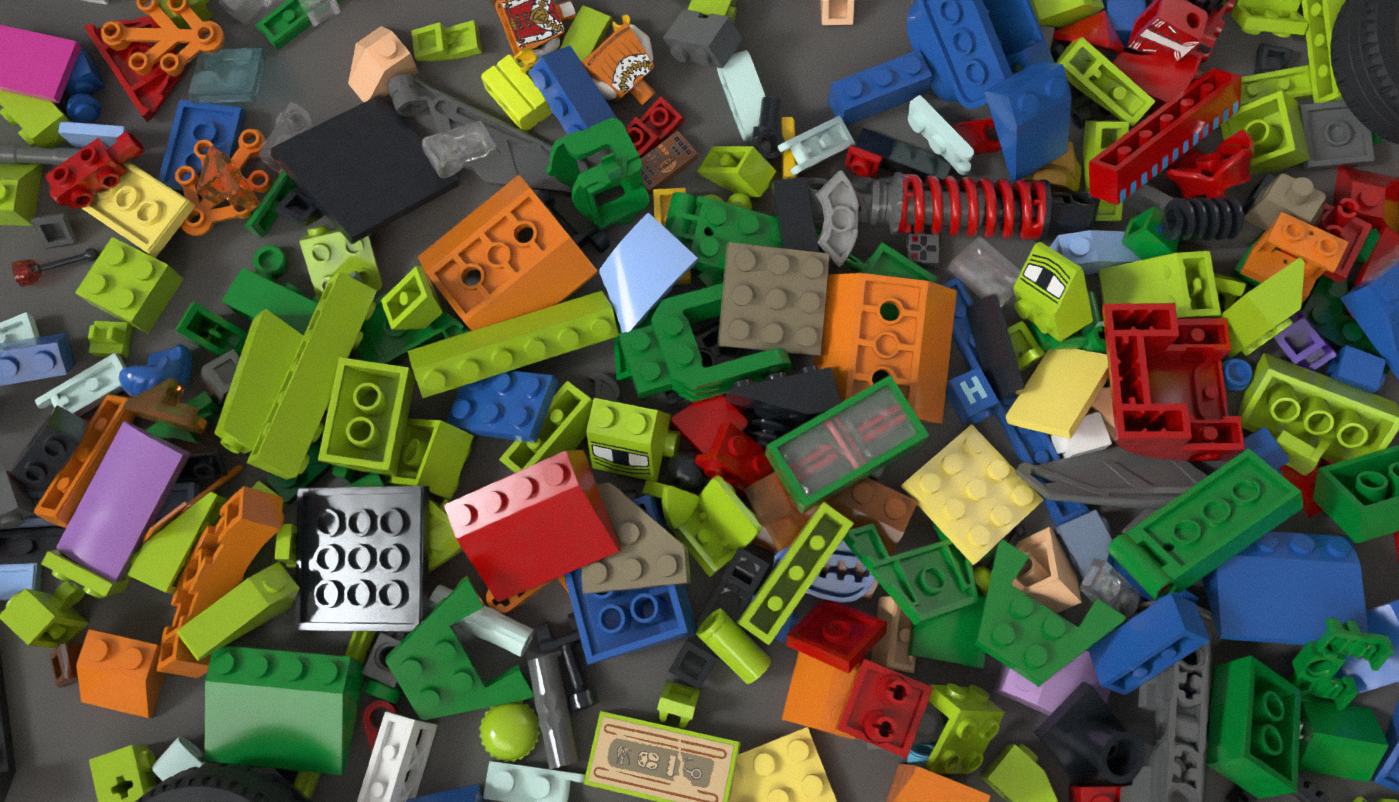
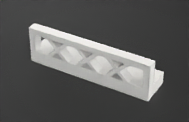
(394, 756)

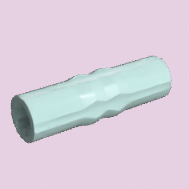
(490, 625)

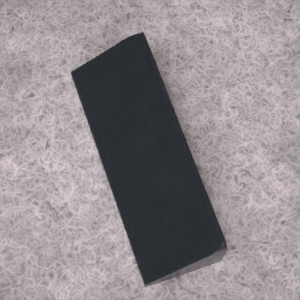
(903, 157)
(995, 347)

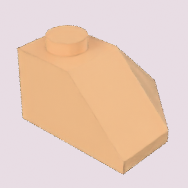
(378, 60)
(1047, 572)

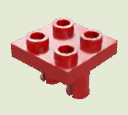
(1343, 224)
(884, 708)

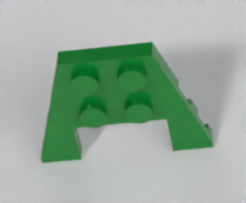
(390, 346)
(920, 581)
(1029, 634)
(438, 669)

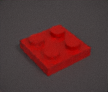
(837, 634)

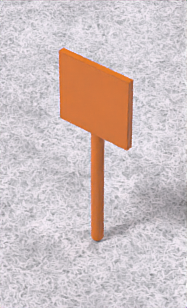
(183, 507)

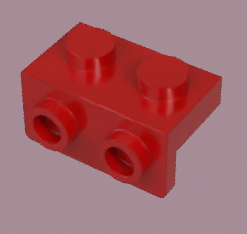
(735, 459)

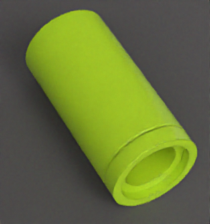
(733, 646)

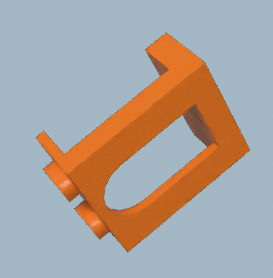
(1292, 235)

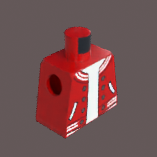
(1171, 30)

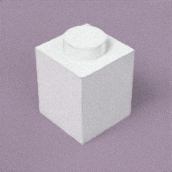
(1088, 438)

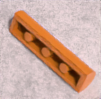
(77, 473)

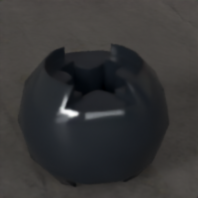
(685, 472)

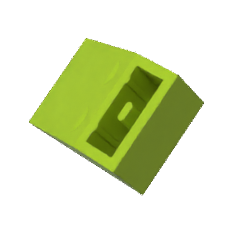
(1170, 278)

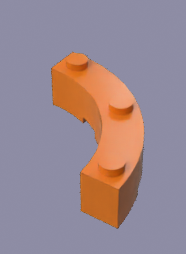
(217, 568)

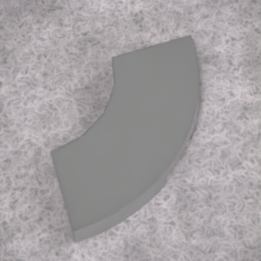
(840, 218)

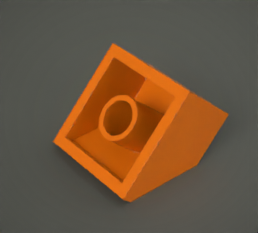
(119, 673)
(817, 695)

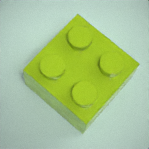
(130, 285)

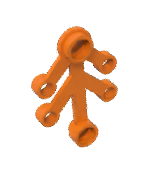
(167, 37)
(205, 208)

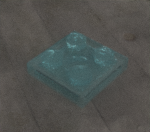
(227, 76)

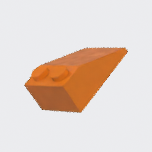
(920, 785)

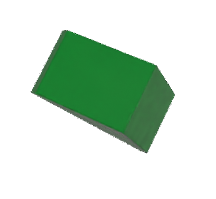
(210, 331)

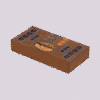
(666, 161)

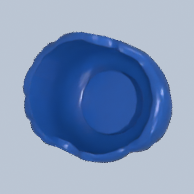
(161, 366)

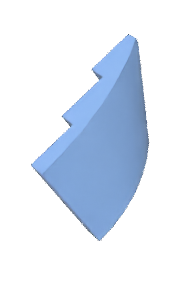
(643, 271)

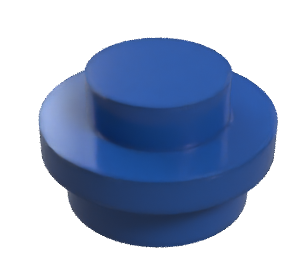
(83, 108)
(1236, 374)

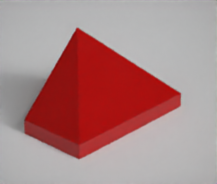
(1095, 30)

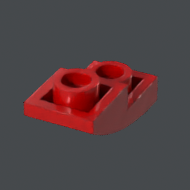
(653, 126)
(863, 162)

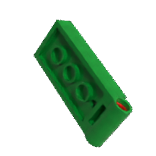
(693, 217)
(1206, 525)

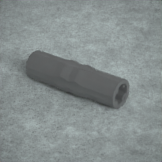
(553, 711)

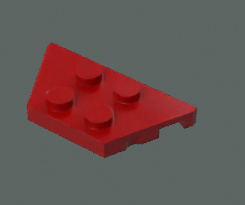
(147, 90)

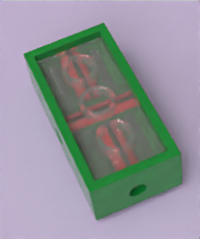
(846, 444)

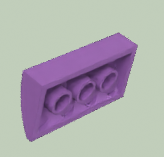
(122, 501)

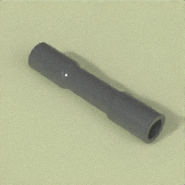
(16, 154)

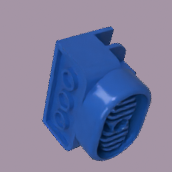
(975, 44)

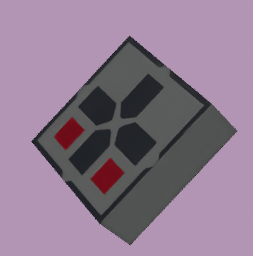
(923, 249)

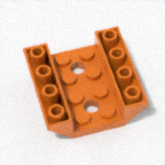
(513, 274)
(909, 348)

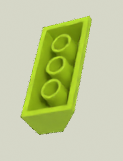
(1317, 407)

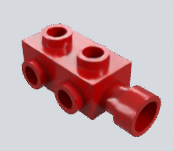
(92, 170)

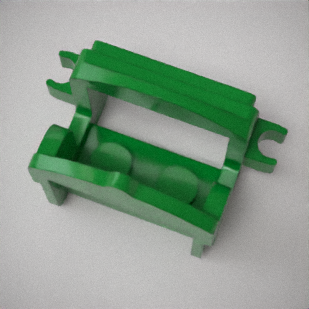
(618, 168)

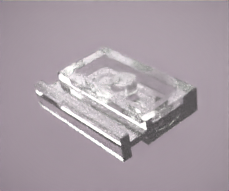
(985, 270)

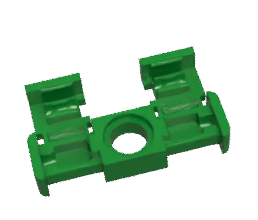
(1331, 646)

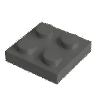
(1334, 136)

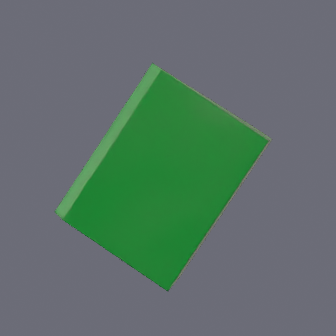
(1340, 742)

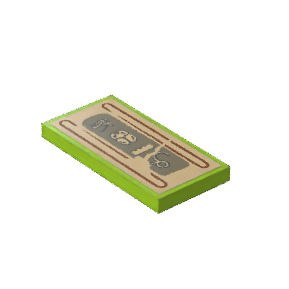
(660, 761)

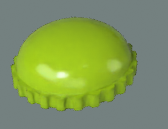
(510, 731)

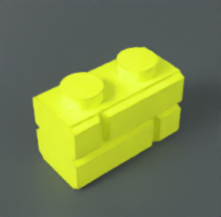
(516, 93)

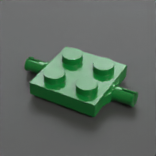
(889, 263)

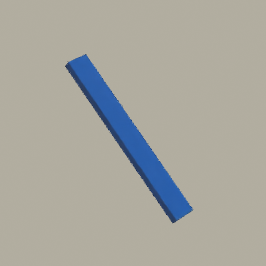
(1028, 444)

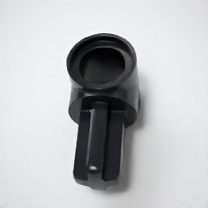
(768, 128)

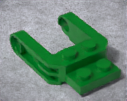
(668, 357)

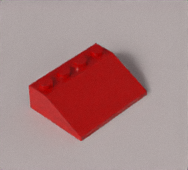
(534, 525)

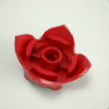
(1216, 171)

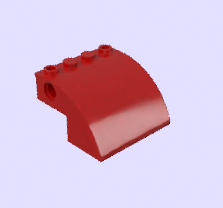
(1169, 383)

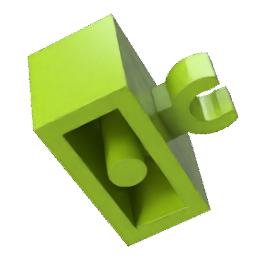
(44, 617)

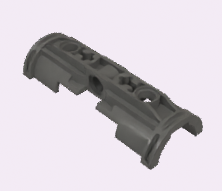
(1178, 726)

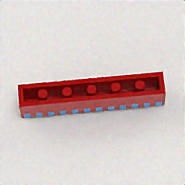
(1164, 136)

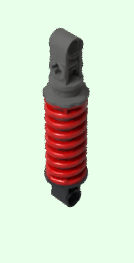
(967, 205)

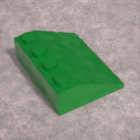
(281, 709)

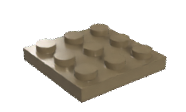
(773, 299)

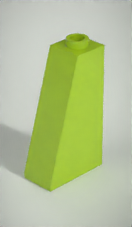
(256, 381)

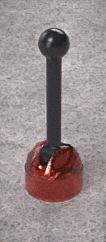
(29, 271)

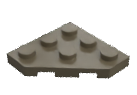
(648, 552)

